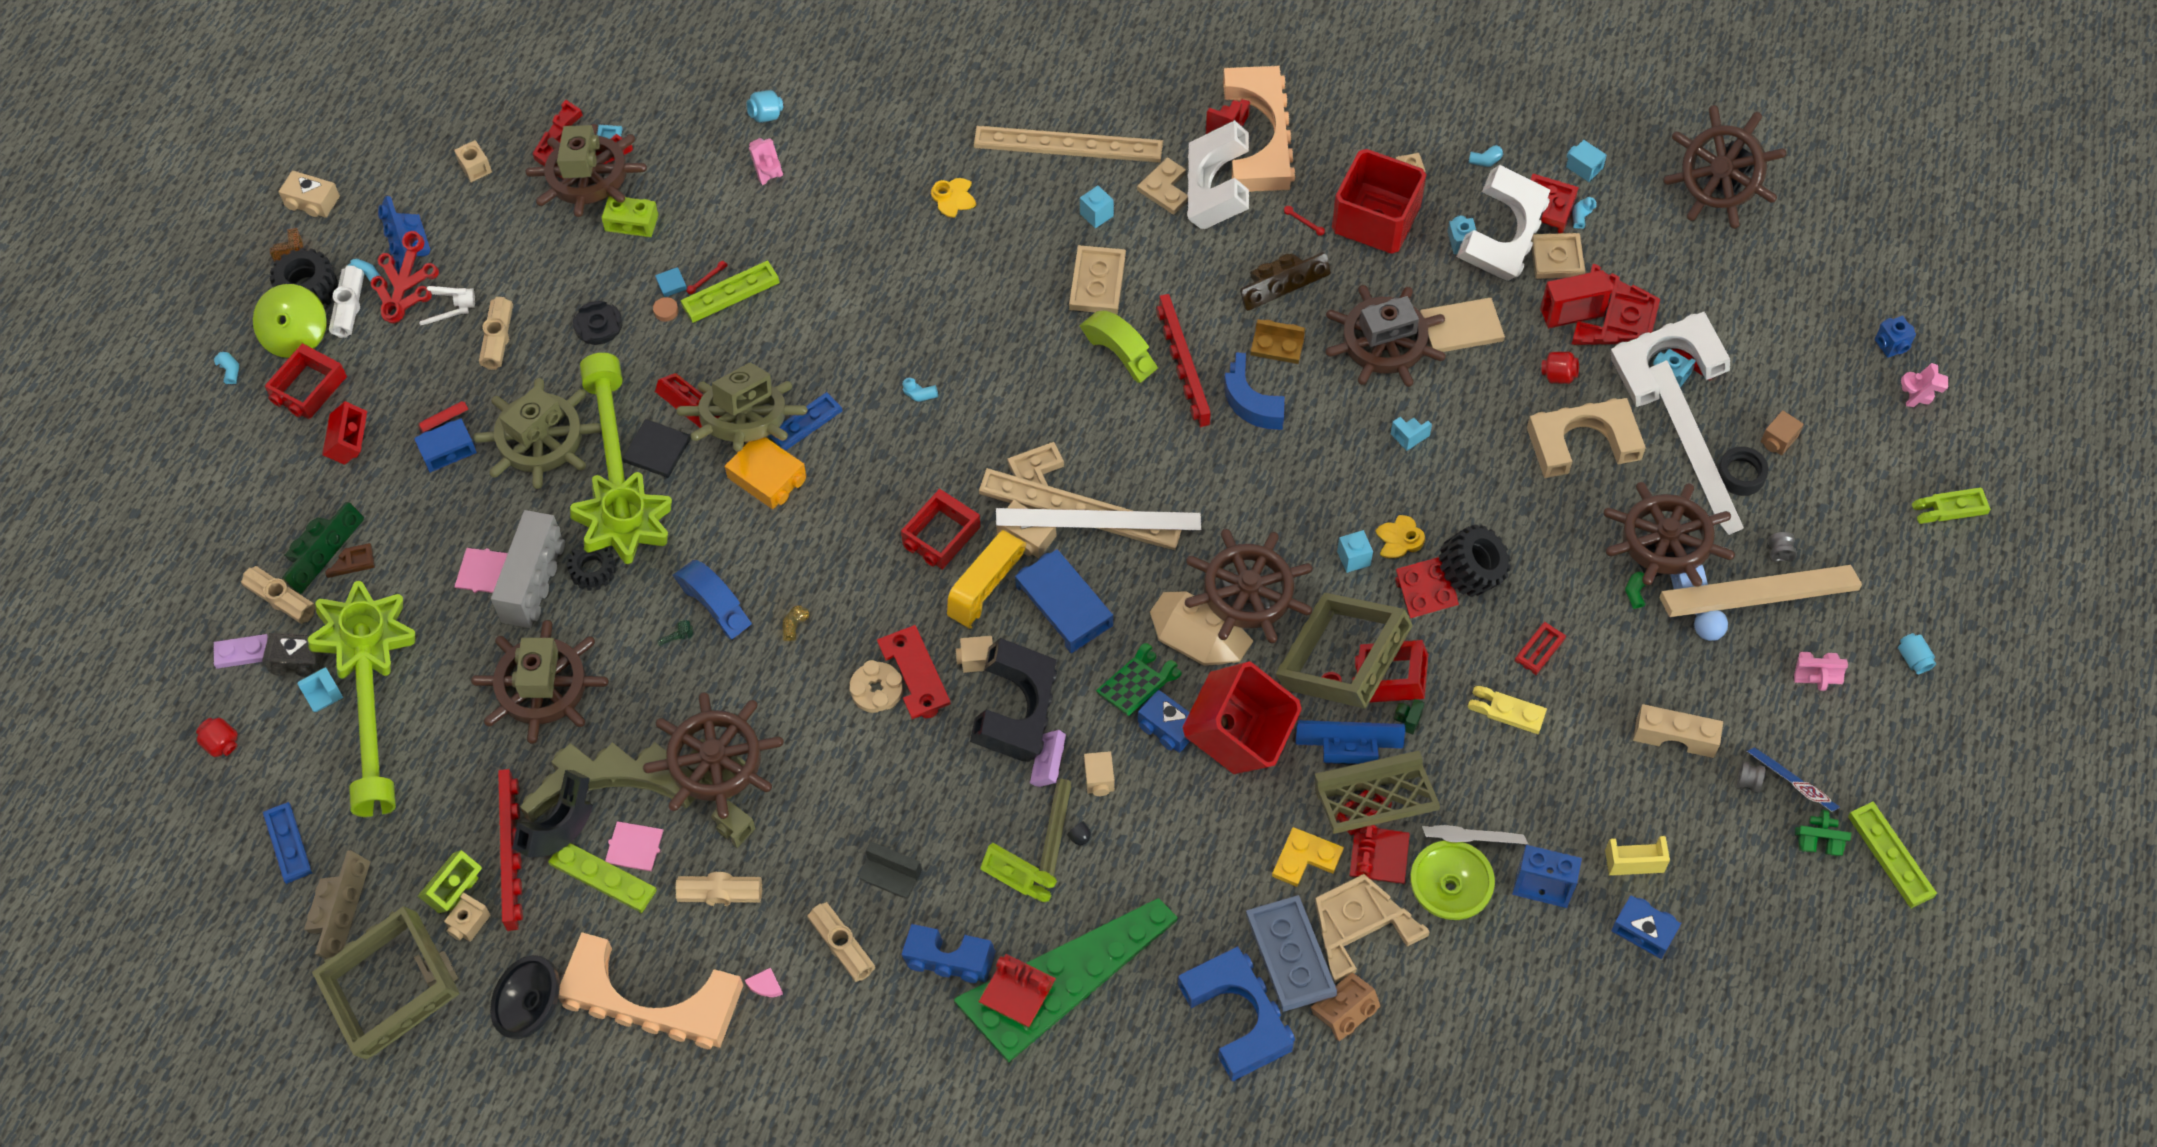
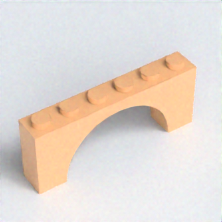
(1263, 88)
(698, 1018)

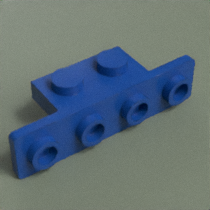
(396, 226)
(1350, 740)

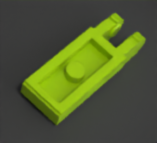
(1952, 505)
(1017, 873)

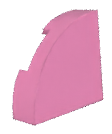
(764, 984)

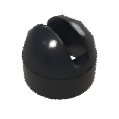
(1080, 834)

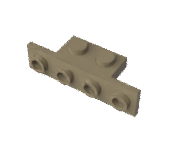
(336, 904)

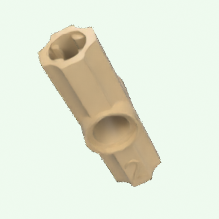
(496, 333)
(288, 601)
(718, 888)
(849, 954)

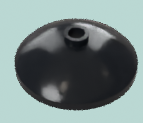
(525, 997)

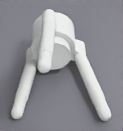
(461, 297)

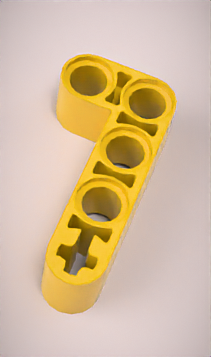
(982, 577)

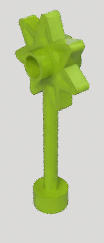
(620, 509)
(361, 638)

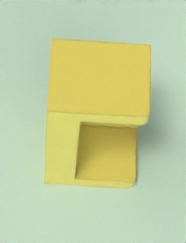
(1637, 858)

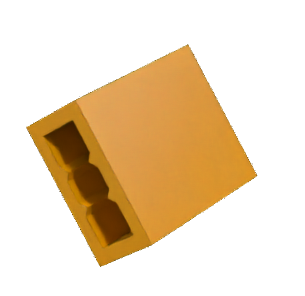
(766, 471)

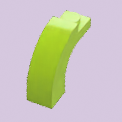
(1119, 336)

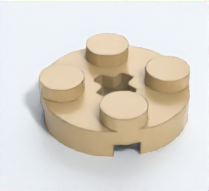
(879, 700)

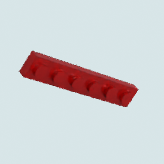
(1186, 368)
(510, 860)

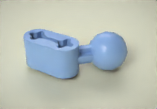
(1710, 624)

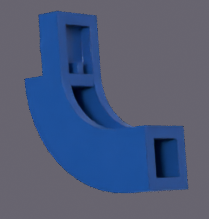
(1248, 404)
(705, 586)

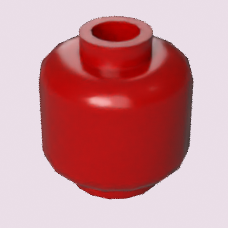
(1560, 367)
(216, 737)

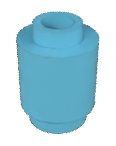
(1917, 653)

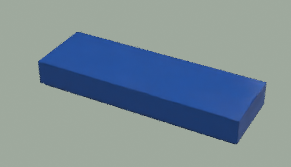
(800, 426)
(287, 842)

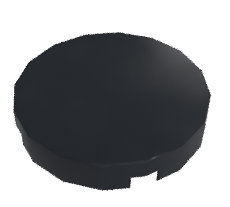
(597, 322)

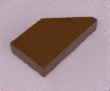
(352, 560)

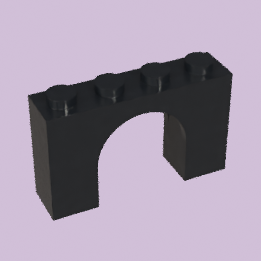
(1034, 676)

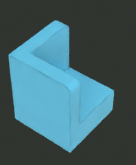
(1410, 432)
(320, 690)

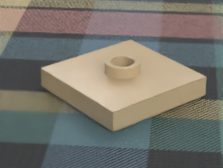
(1557, 255)

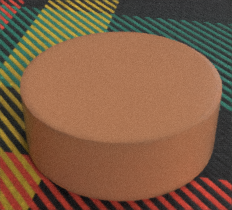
(665, 309)

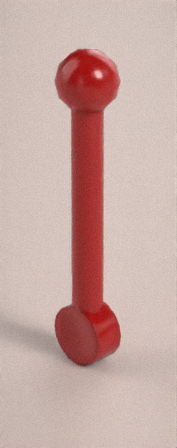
(1289, 211)
(692, 288)

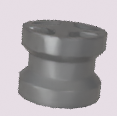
(1782, 546)
(1751, 776)

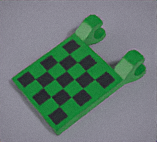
(1137, 681)

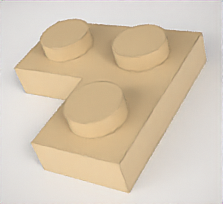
(1160, 189)
(1036, 462)

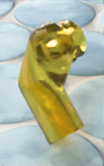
(791, 619)

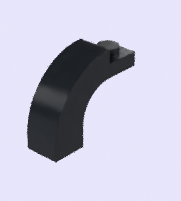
(561, 825)

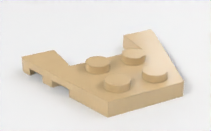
(1355, 912)

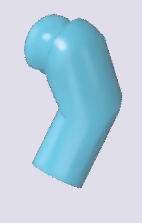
(1488, 158)
(1581, 210)
(368, 269)
(230, 365)
(918, 393)

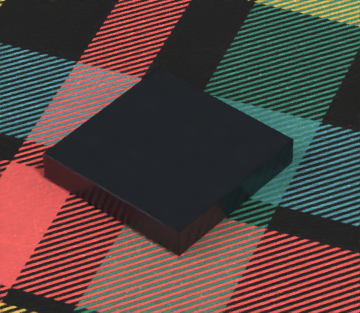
(656, 448)

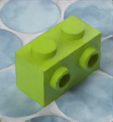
(630, 217)
(450, 881)

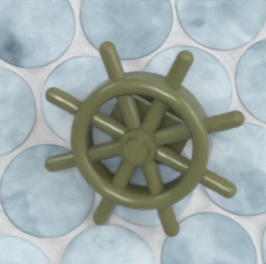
(739, 400)
(531, 424)

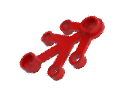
(403, 280)

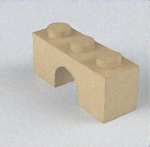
(1696, 732)

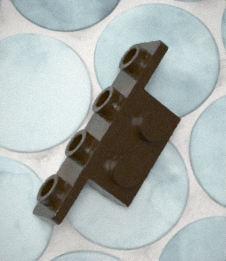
(1283, 277)

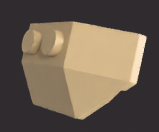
(1196, 631)

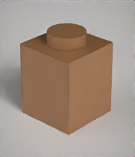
(1781, 433)

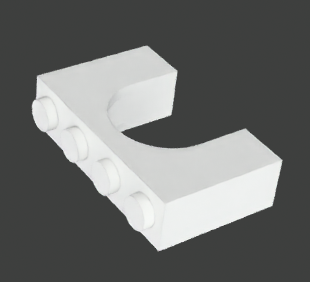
(1206, 155)
(1527, 202)
(1692, 335)

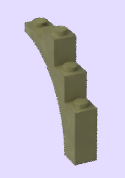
(609, 769)

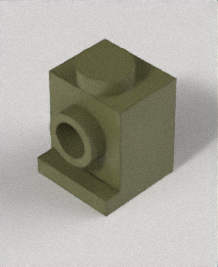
(736, 825)

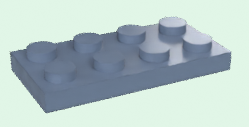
(1291, 953)

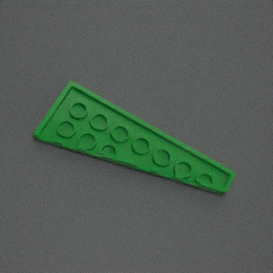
(1078, 971)

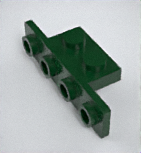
(319, 545)

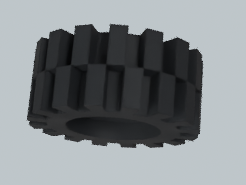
(595, 578)

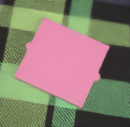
(480, 570)
(634, 846)

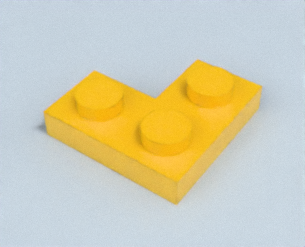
(1305, 849)

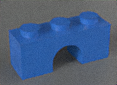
(970, 961)

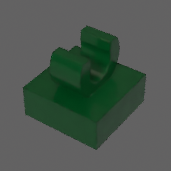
(1409, 715)

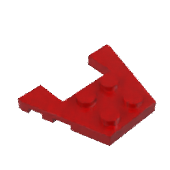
(568, 116)
(1627, 317)

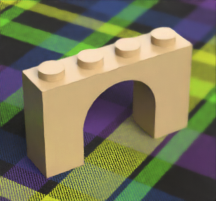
(1610, 418)

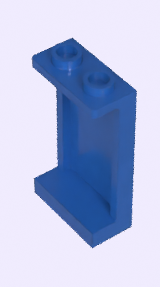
(1065, 600)

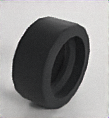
(1749, 455)

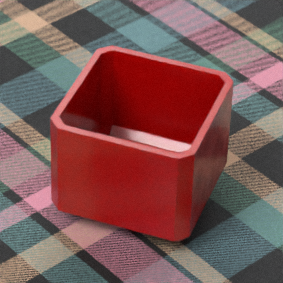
(1378, 201)
(1257, 715)

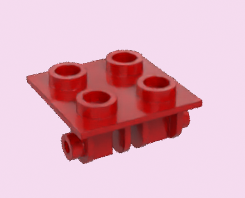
(1425, 588)
(1380, 854)
(1017, 990)

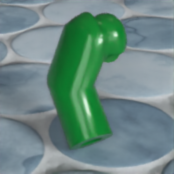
(1633, 590)

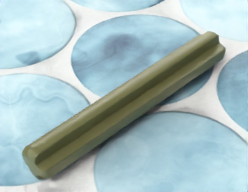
(1055, 826)

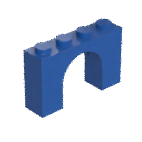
(1233, 974)

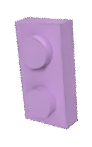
(239, 651)
(1047, 763)

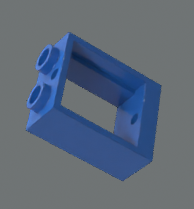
(1533, 876)

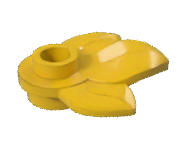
(956, 197)
(1397, 536)

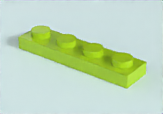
(730, 291)
(1892, 855)
(603, 877)

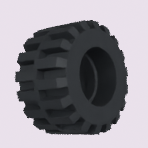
(302, 265)
(1474, 560)

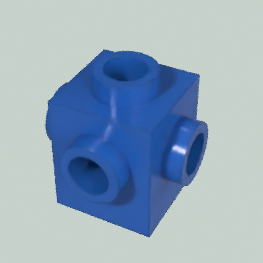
(1895, 336)

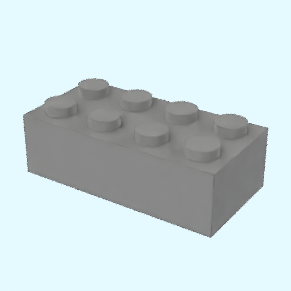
(528, 569)

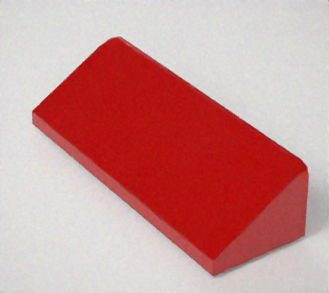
(679, 395)

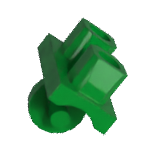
(1835, 839)

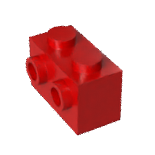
(344, 433)

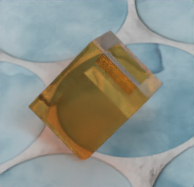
(294, 242)

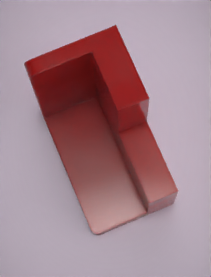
(1236, 112)
(1561, 202)

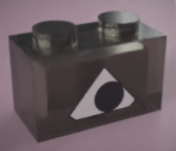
(291, 655)

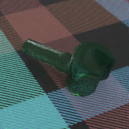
(683, 628)

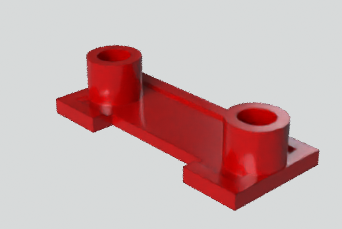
(917, 672)

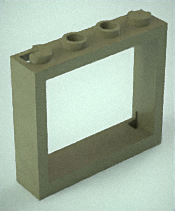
(1375, 664)
(406, 1017)

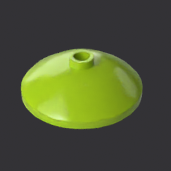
(303, 323)
(1454, 864)

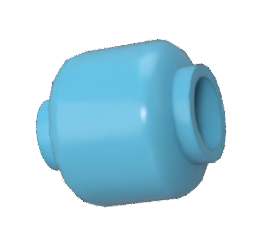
(764, 106)

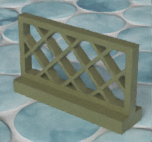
(1370, 777)

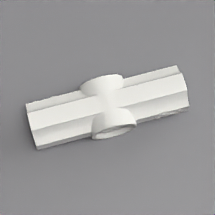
(346, 301)

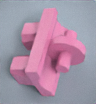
(765, 160)
(1923, 385)
(1820, 670)

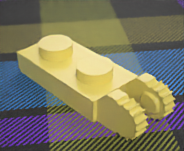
(1508, 709)

